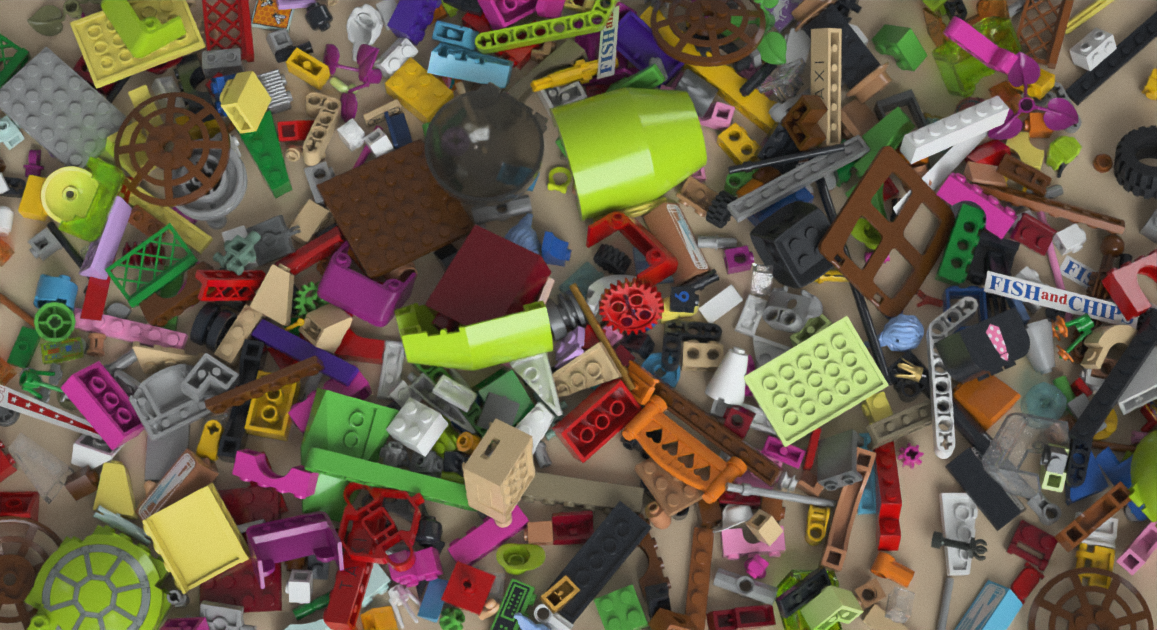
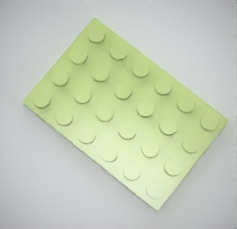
(815, 381)

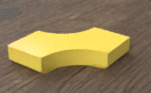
(1025, 150)

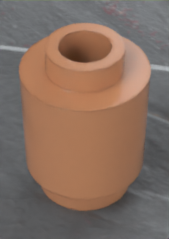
(657, 515)

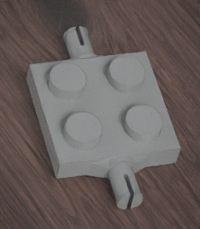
(223, 616)

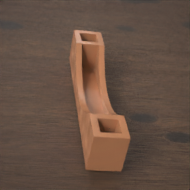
(844, 515)

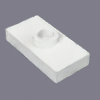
(751, 315)
(454, 393)

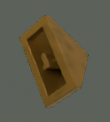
(559, 594)

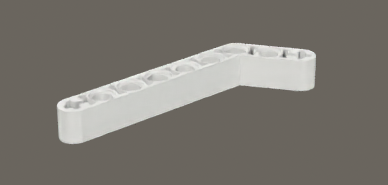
(943, 378)

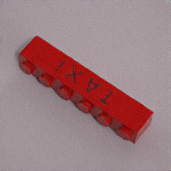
(353, 580)

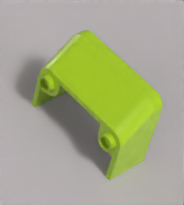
(144, 35)

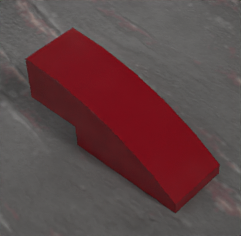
(741, 618)

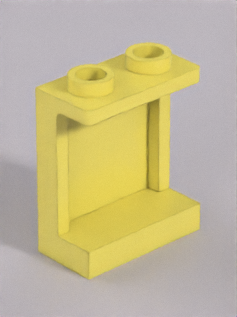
(124, 159)

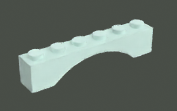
(377, 584)

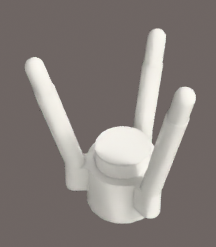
(398, 595)

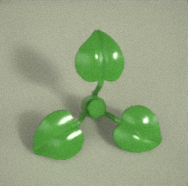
(773, 45)

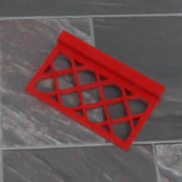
(244, 27)

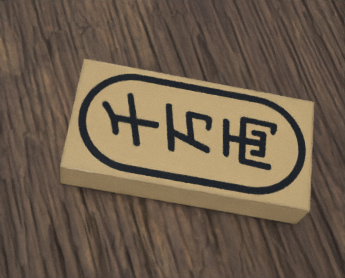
(377, 115)

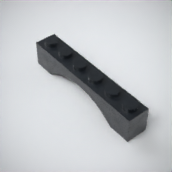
(234, 435)

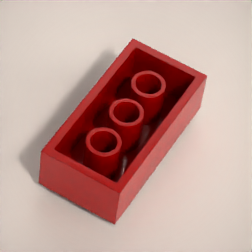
(597, 419)

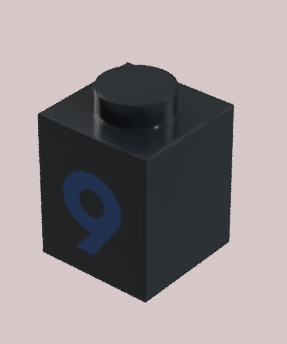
(683, 299)

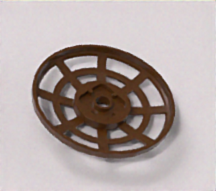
(710, 26)
(179, 155)
(21, 568)
(1089, 613)

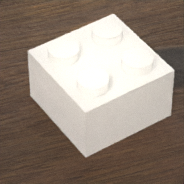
(417, 426)

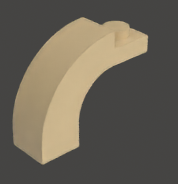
(1102, 340)

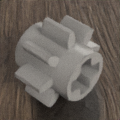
(392, 454)

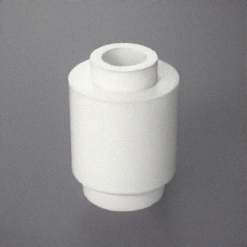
(6, 220)

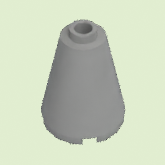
(1041, 346)

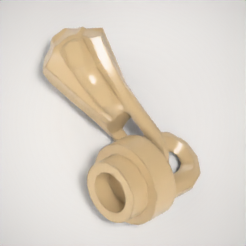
(294, 153)

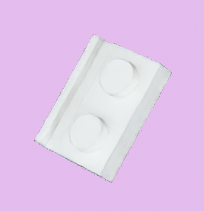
(1103, 535)

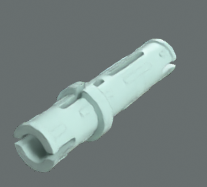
(122, 524)

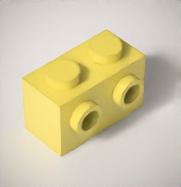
(876, 407)

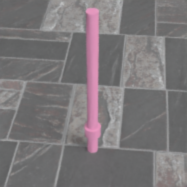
(1054, 264)

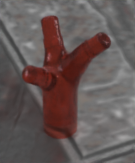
(928, 299)

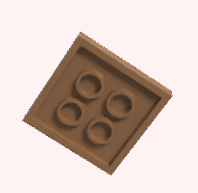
(667, 490)

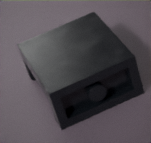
(988, 242)

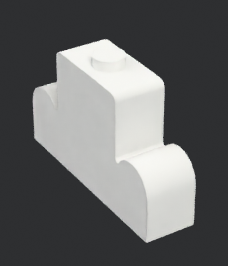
(1142, 387)

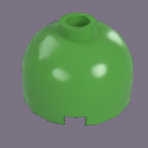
(54, 322)

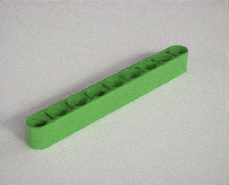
(386, 477)

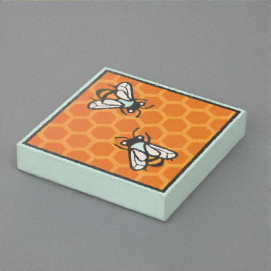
(269, 17)

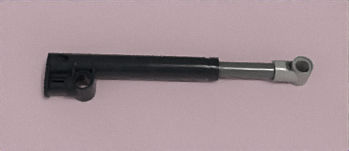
(963, 422)

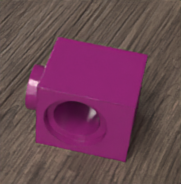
(733, 266)

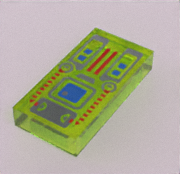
(62, 351)

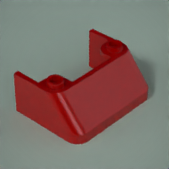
(661, 260)

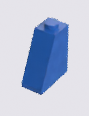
(1094, 481)

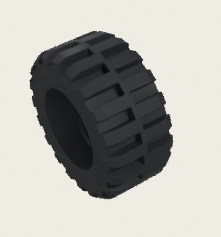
(1129, 170)

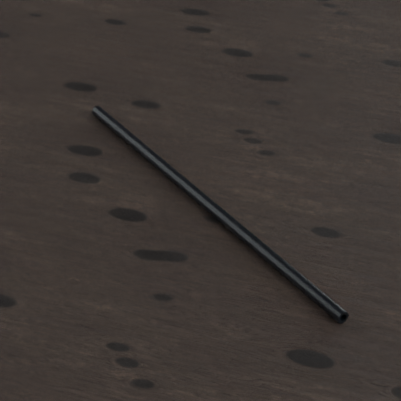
(858, 297)

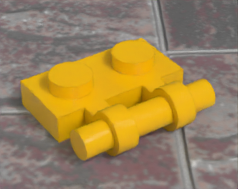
(1100, 558)

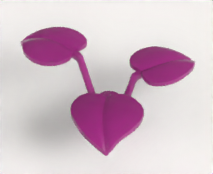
(365, 59)
(1058, 115)

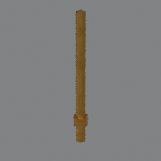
(601, 335)

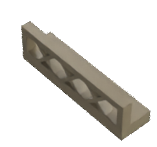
(900, 424)

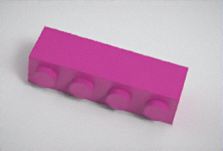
(485, 538)

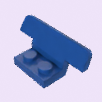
(1119, 472)

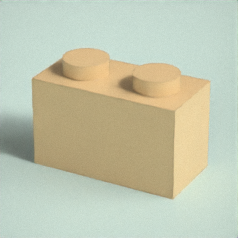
(311, 220)

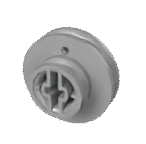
(223, 196)

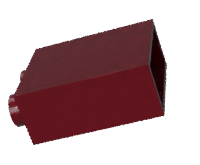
(486, 281)

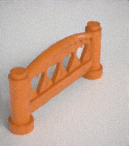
(652, 419)

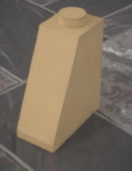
(276, 295)

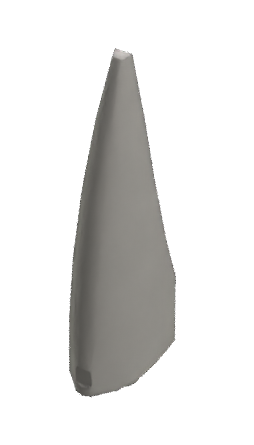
(424, 386)

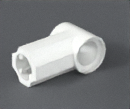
(554, 621)

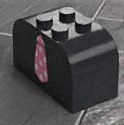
(985, 347)

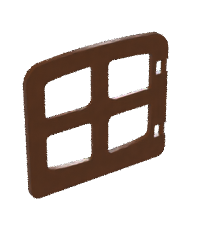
(891, 233)

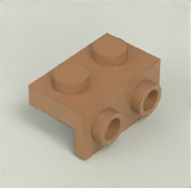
(696, 195)

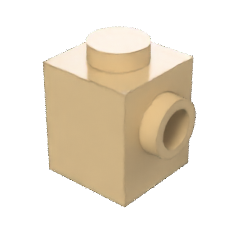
(764, 527)

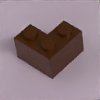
(803, 120)

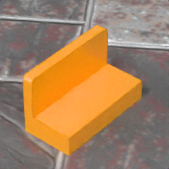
(379, 619)

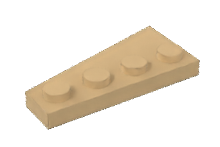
(586, 371)

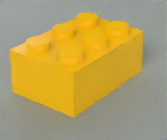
(418, 90)
(269, 414)

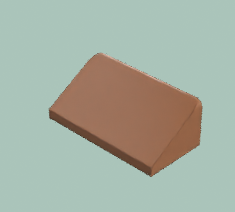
(984, 174)

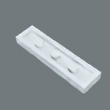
(759, 423)

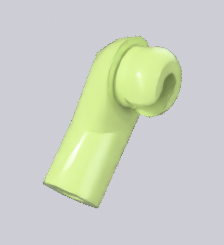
(340, 86)

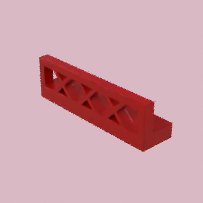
(313, 251)
(223, 278)

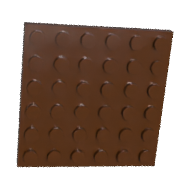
(393, 210)

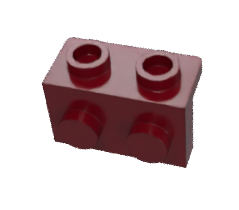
(730, 497)
(572, 527)

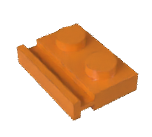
(643, 382)

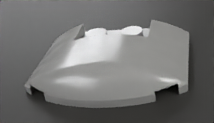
(163, 405)

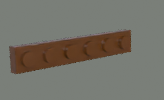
(262, 385)

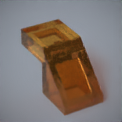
(1007, 95)

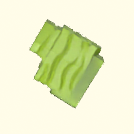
(1062, 150)

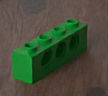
(946, 272)

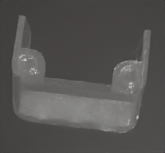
(1012, 443)

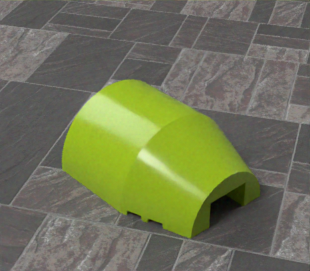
(629, 146)
(475, 344)

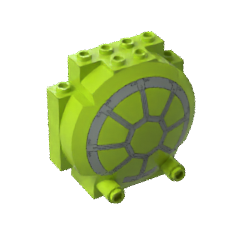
(100, 586)

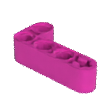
(979, 46)

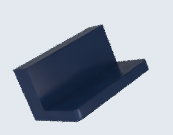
(398, 130)

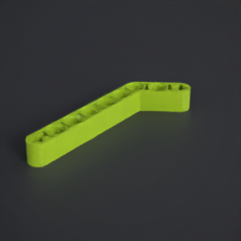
(549, 26)

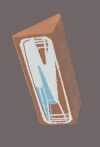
(674, 233)
(182, 479)

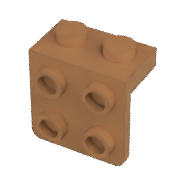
(856, 119)

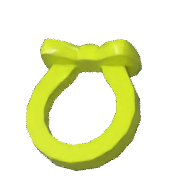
(563, 187)

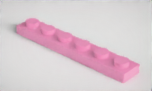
(131, 331)

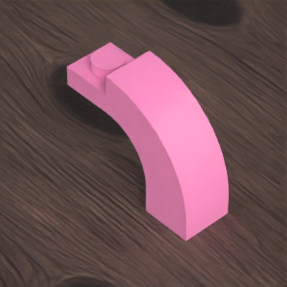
(1139, 549)

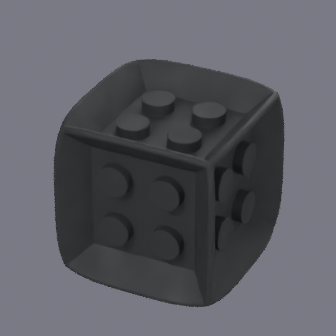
(791, 243)

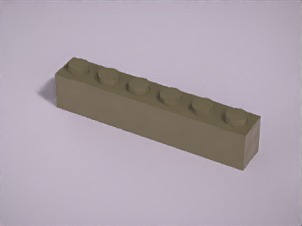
(582, 493)

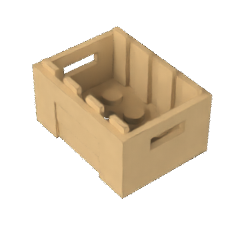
(499, 482)

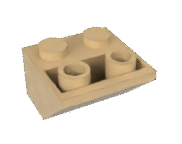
(326, 327)

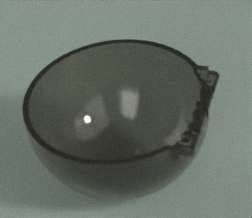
(485, 147)

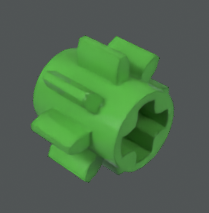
(452, 619)

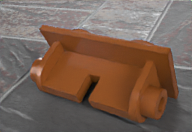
(145, 222)

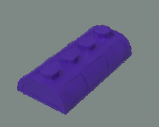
(638, 46)

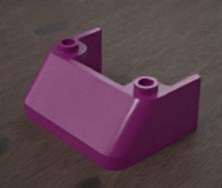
(361, 294)
(293, 539)

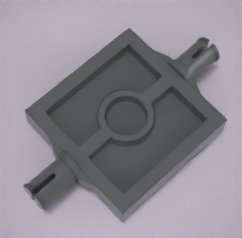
(274, 240)

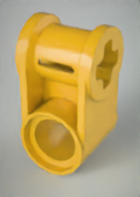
(209, 442)
(817, 521)

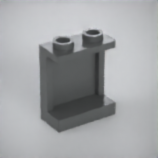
(839, 460)

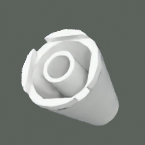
(728, 379)

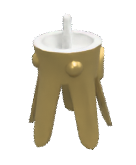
(916, 371)

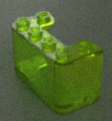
(962, 70)

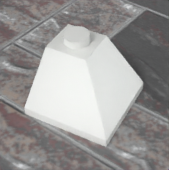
(91, 452)

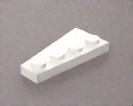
(536, 424)
(958, 523)

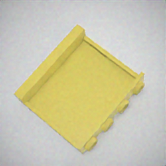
(196, 538)

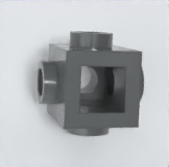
(429, 465)

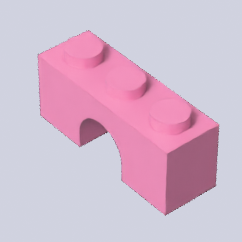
(735, 546)

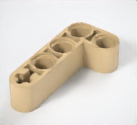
(327, 114)

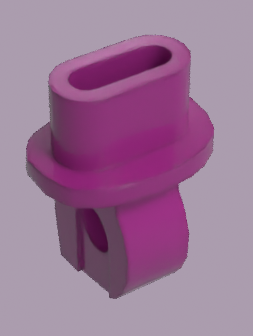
(33, 166)

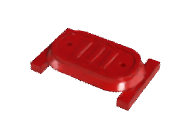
(1026, 582)

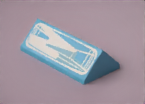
(991, 609)

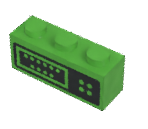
(516, 600)

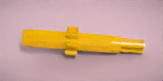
(581, 71)

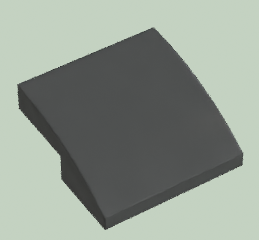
(699, 90)

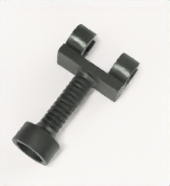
(938, 541)

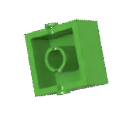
(621, 610)

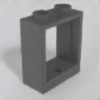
(900, 100)

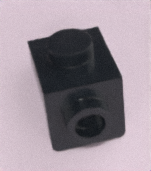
(453, 461)
(319, 568)

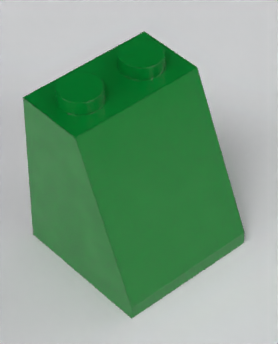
(505, 383)

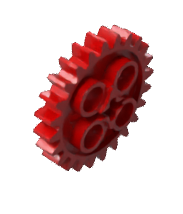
(620, 314)

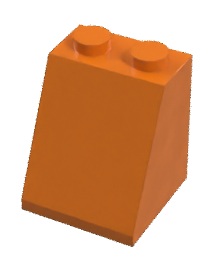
(986, 399)

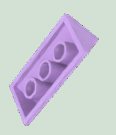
(103, 251)

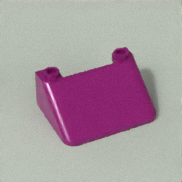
(591, 44)

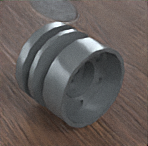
(564, 314)

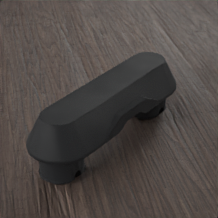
(731, 47)

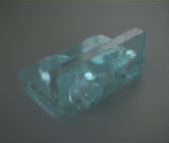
(583, 278)

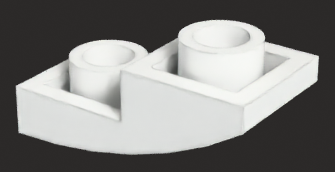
(720, 304)

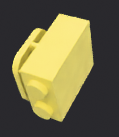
(245, 101)

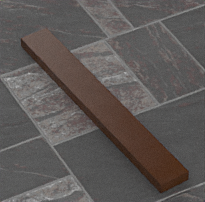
(717, 433)

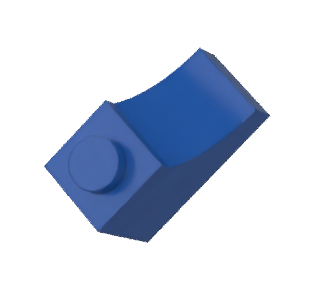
(555, 250)

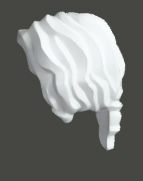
(363, 27)

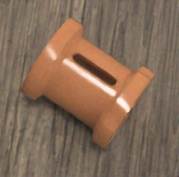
(99, 338)

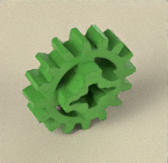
(307, 301)

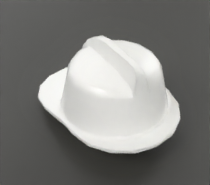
(734, 515)

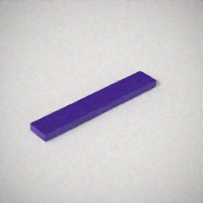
(300, 350)

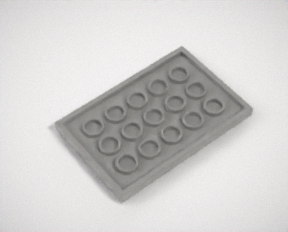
(60, 110)

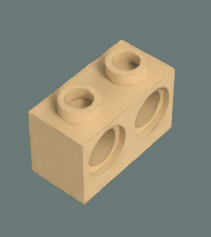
(702, 362)

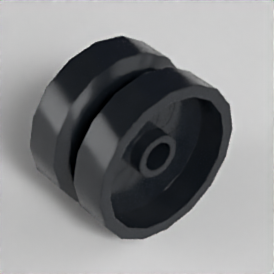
(211, 326)

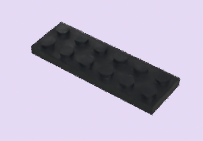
(602, 557)

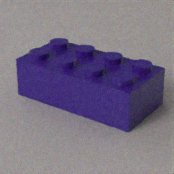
(412, 19)

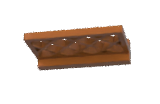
(1057, 35)

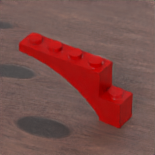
(887, 498)

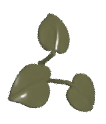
(49, 18)

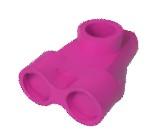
(756, 567)

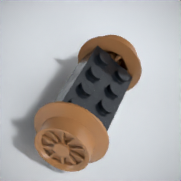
(858, 65)

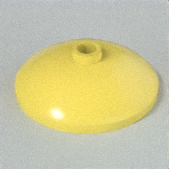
(54, 193)

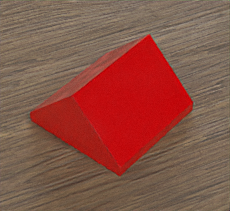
(988, 153)
(20, 504)

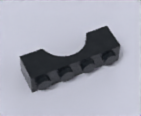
(191, 75)

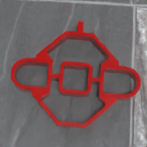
(387, 537)

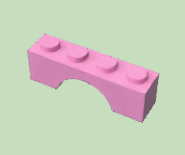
(717, 116)

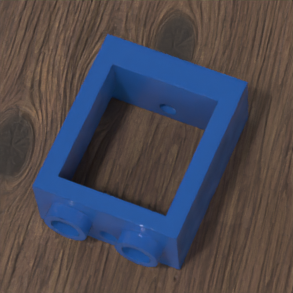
(975, 292)

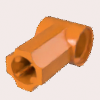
(887, 567)

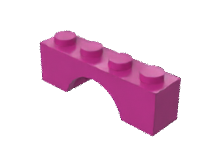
(998, 218)
(252, 466)

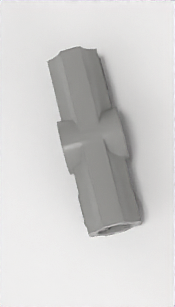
(516, 207)
(732, 581)

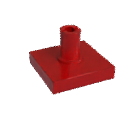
(468, 588)

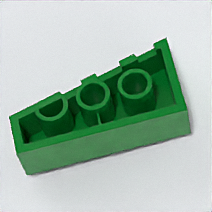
(267, 155)

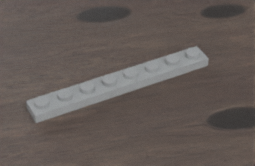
(796, 179)

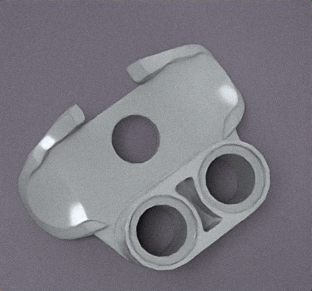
(807, 307)

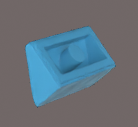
(431, 603)

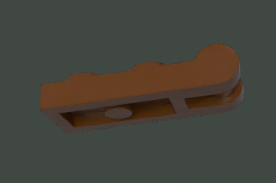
(1023, 174)

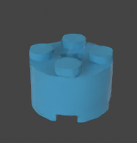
(55, 289)

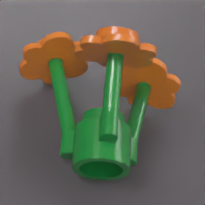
(1081, 323)

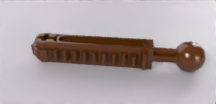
(1111, 247)

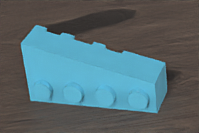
(469, 65)

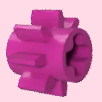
(907, 459)

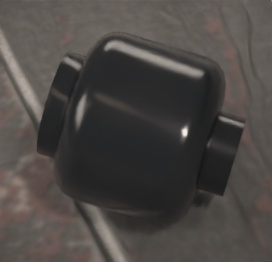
(319, 17)
(428, 532)

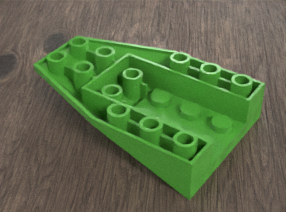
(347, 428)

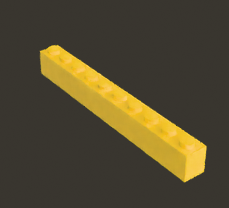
(724, 78)

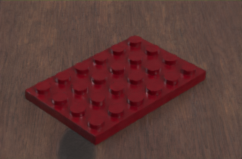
(239, 583)

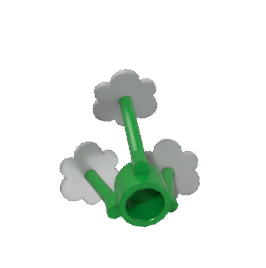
(31, 380)

